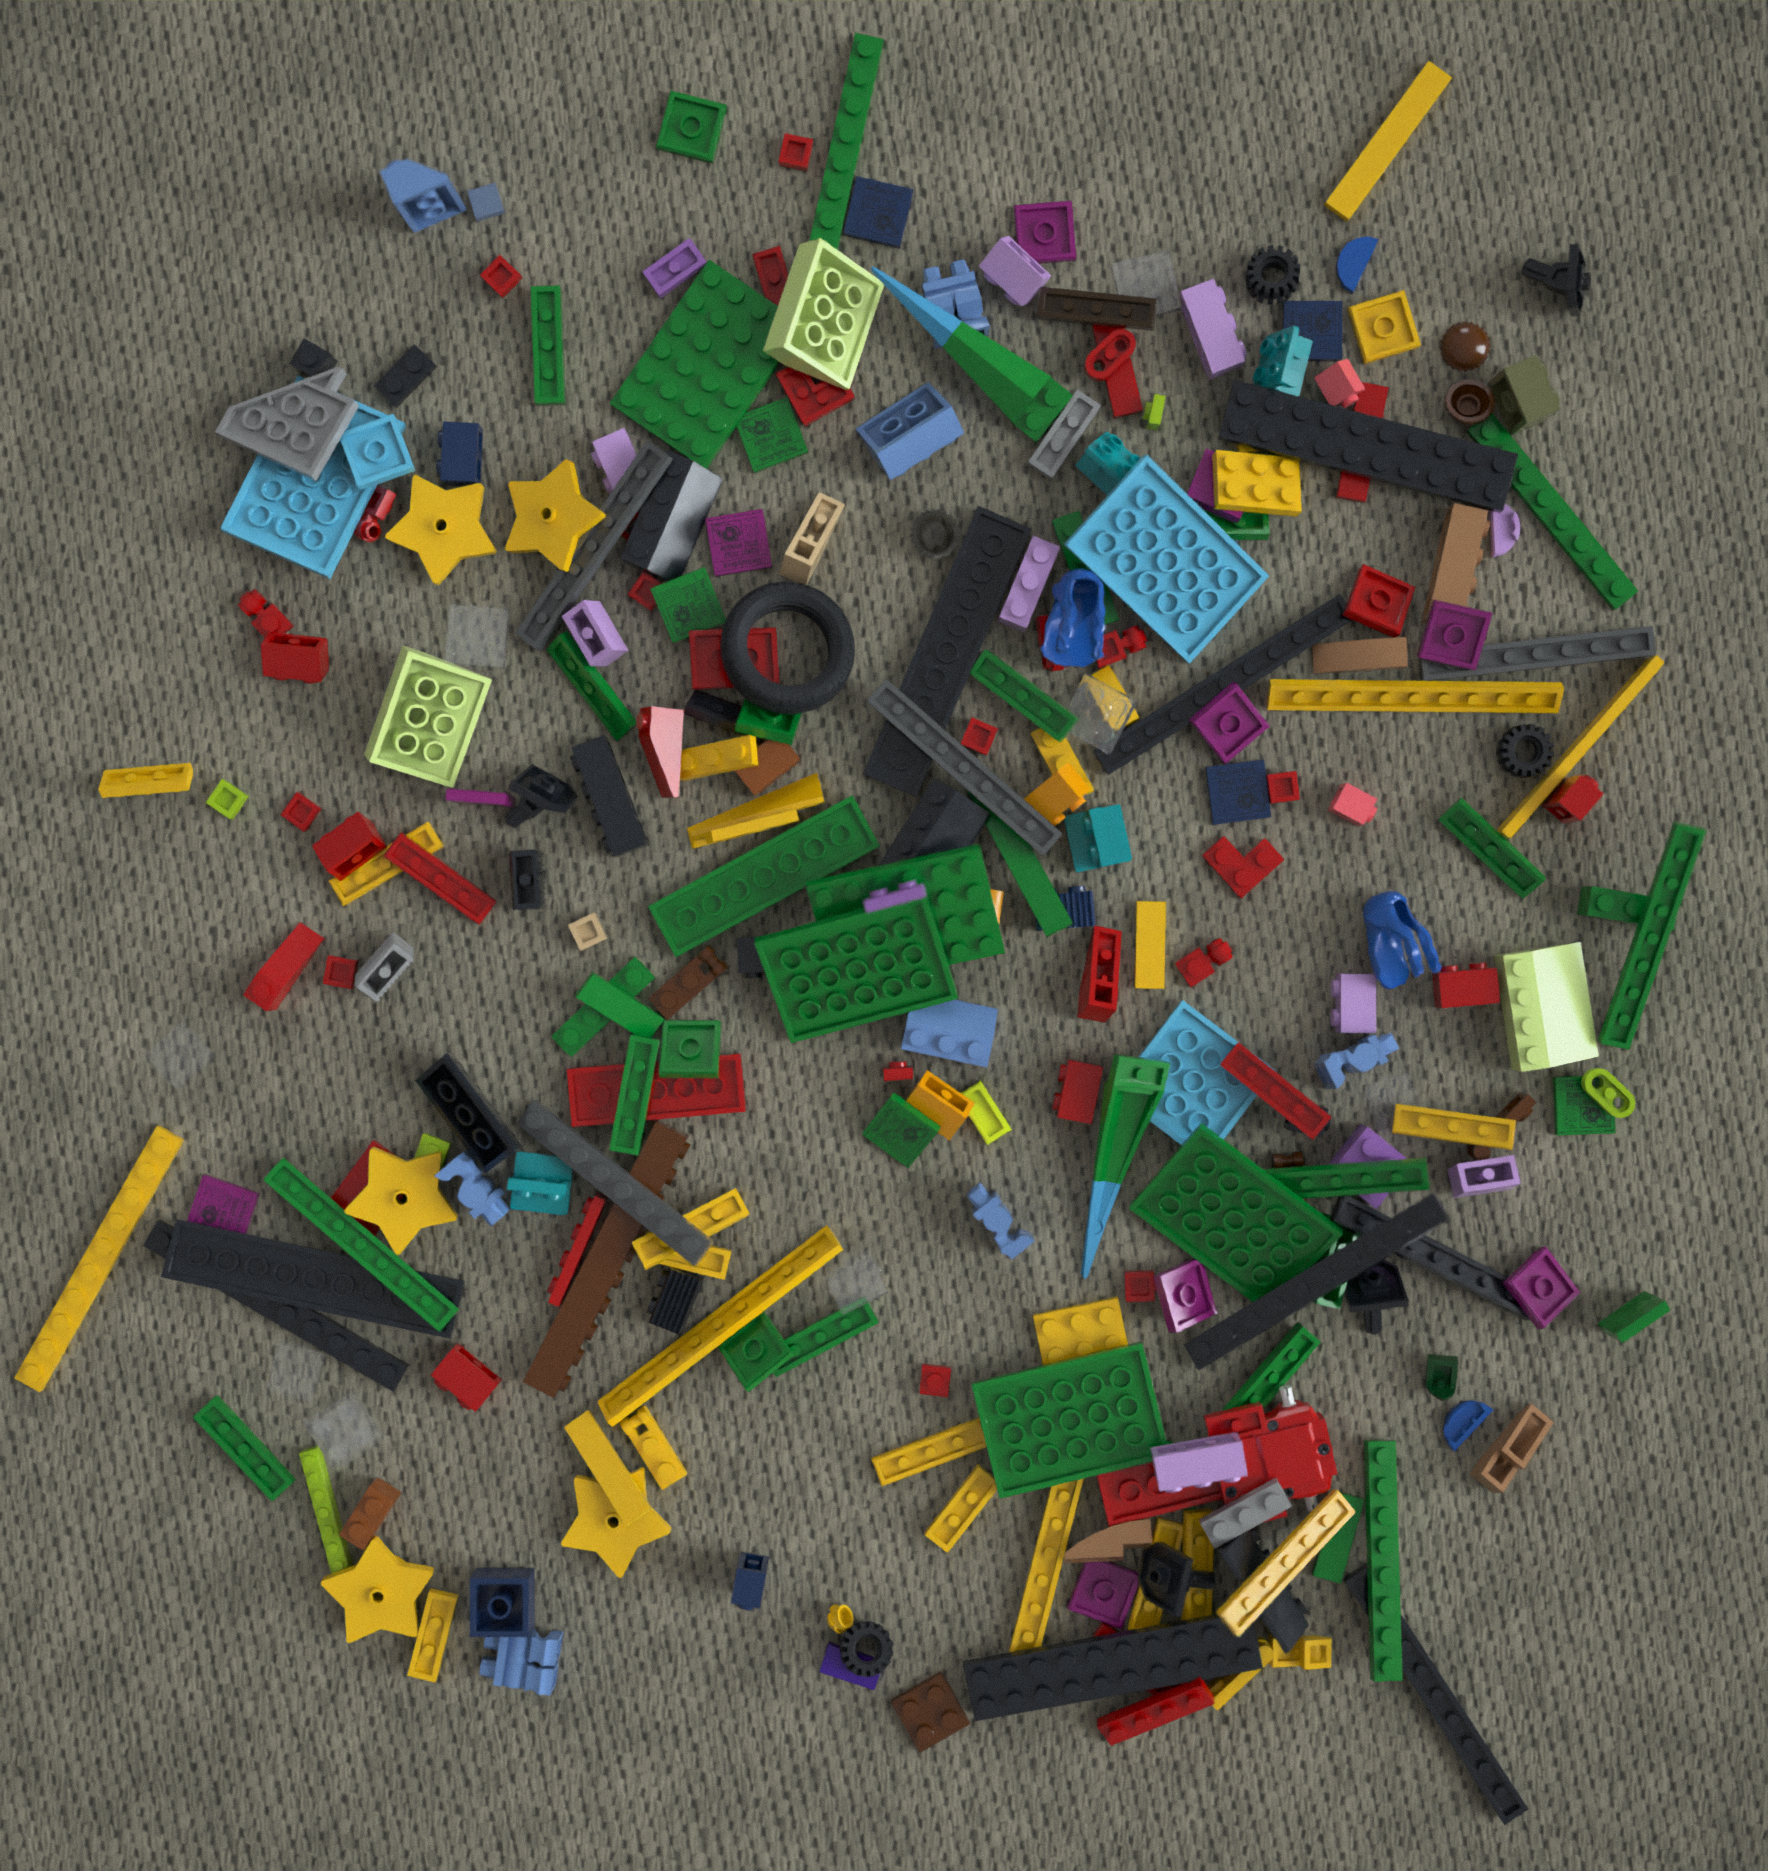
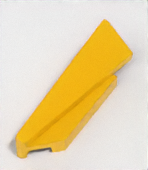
(760, 814)

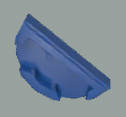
(1353, 261)
(1463, 1421)

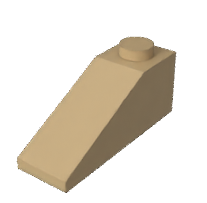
(811, 539)

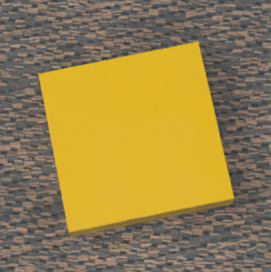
(1384, 327)

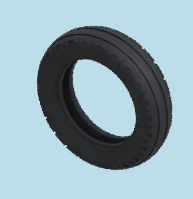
(800, 599)

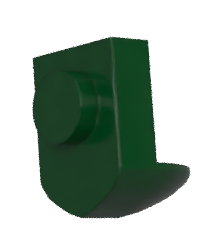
(1441, 1376)

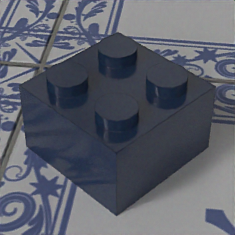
(502, 1602)

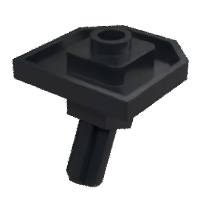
(1563, 278)
(538, 792)
(1376, 1291)
(1167, 1575)

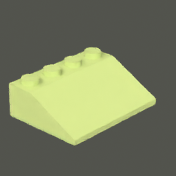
(824, 314)
(427, 717)
(1546, 1007)

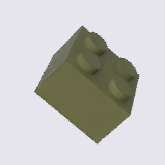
(1524, 394)

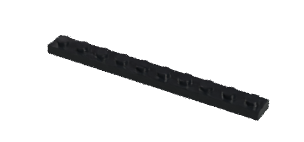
(1242, 671)
(1317, 1281)
(310, 1326)
(1449, 1714)

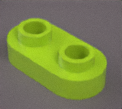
(1607, 1091)

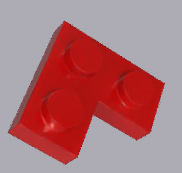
(811, 400)
(1242, 872)

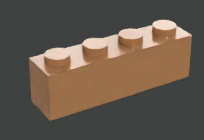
(1457, 556)

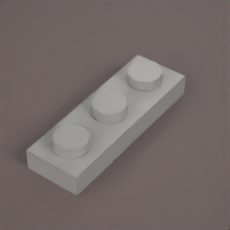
(1064, 434)
(1245, 1513)

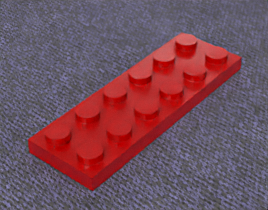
(596, 1093)

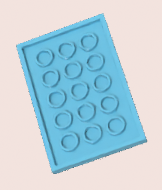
(299, 516)
(1166, 559)

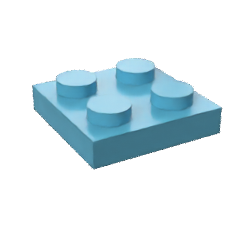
(376, 452)

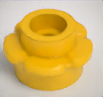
(840, 1618)

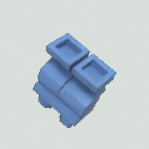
(956, 295)
(1355, 1059)
(476, 1190)
(998, 1219)
(516, 1660)

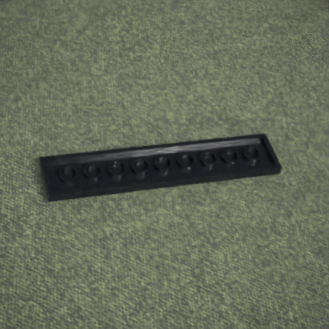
(1367, 446)
(951, 642)
(295, 1276)
(1108, 1666)

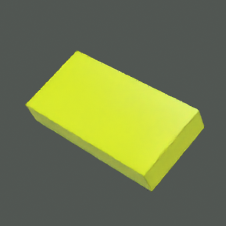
(985, 1113)

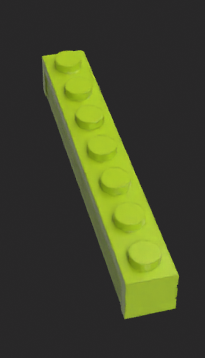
(325, 1508)

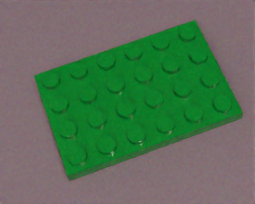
(702, 366)
(954, 888)
(856, 968)
(1234, 1216)
(1069, 1419)

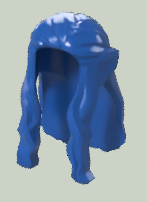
(1076, 620)
(1386, 927)

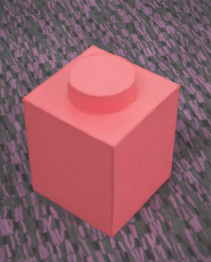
(1340, 384)
(1353, 805)

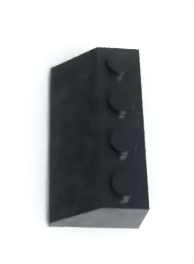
(671, 519)
(937, 824)
(468, 1112)
(1283, 1614)

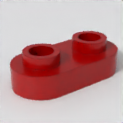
(1109, 356)

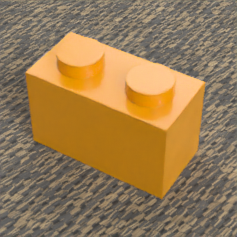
(1059, 793)
(940, 1103)

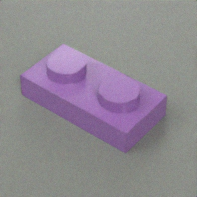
(674, 268)
(882, 899)

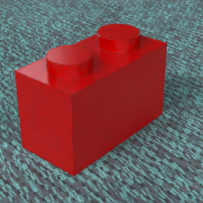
(295, 657)
(1573, 798)
(349, 846)
(1465, 987)
(1077, 1091)
(465, 1378)

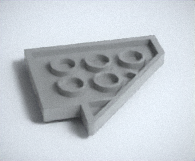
(294, 423)

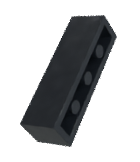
(609, 795)

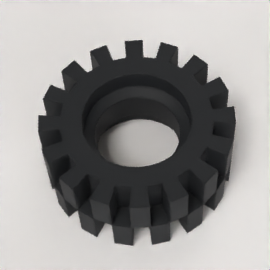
(1272, 259)
(1540, 743)
(883, 1655)

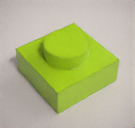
(1153, 412)
(227, 799)
(432, 1144)

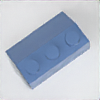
(421, 193)
(910, 430)
(952, 1031)

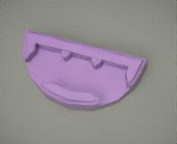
(1503, 530)

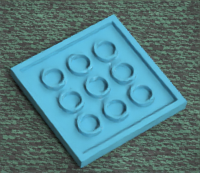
(1196, 1083)

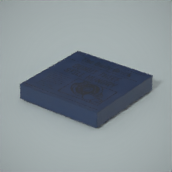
(878, 212)
(1317, 322)
(1238, 792)

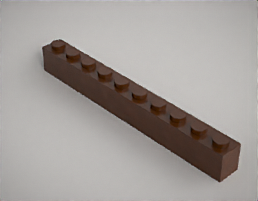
(603, 1266)

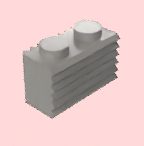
(384, 967)

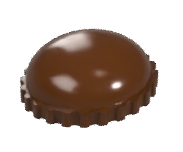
(1465, 346)
(1469, 402)

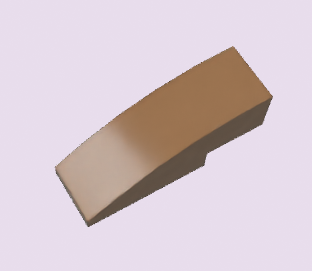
(1360, 655)
(1512, 1449)
(1109, 1543)

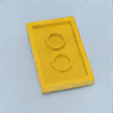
(1256, 483)
(1079, 1330)

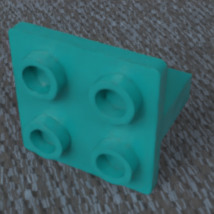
(1283, 361)
(1107, 462)
(1097, 838)
(540, 1183)

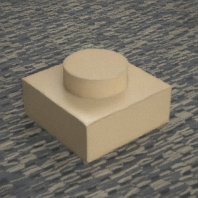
(587, 931)

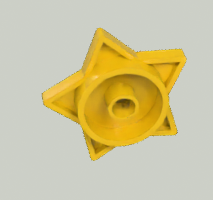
(551, 515)
(463, 532)
(415, 1179)
(611, 1541)
(383, 1573)

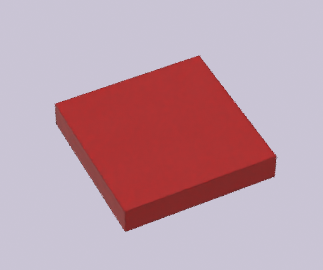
(1379, 601)

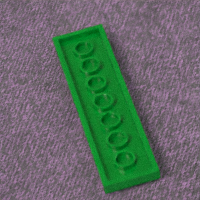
(763, 876)

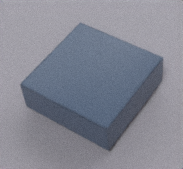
(486, 202)

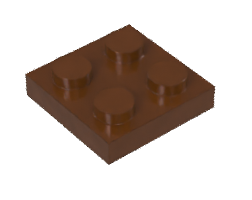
(930, 1711)

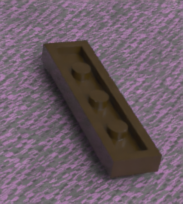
(1097, 308)

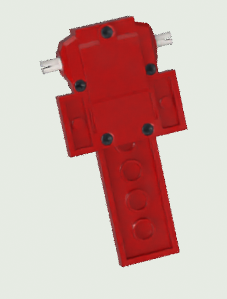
(1281, 1444)

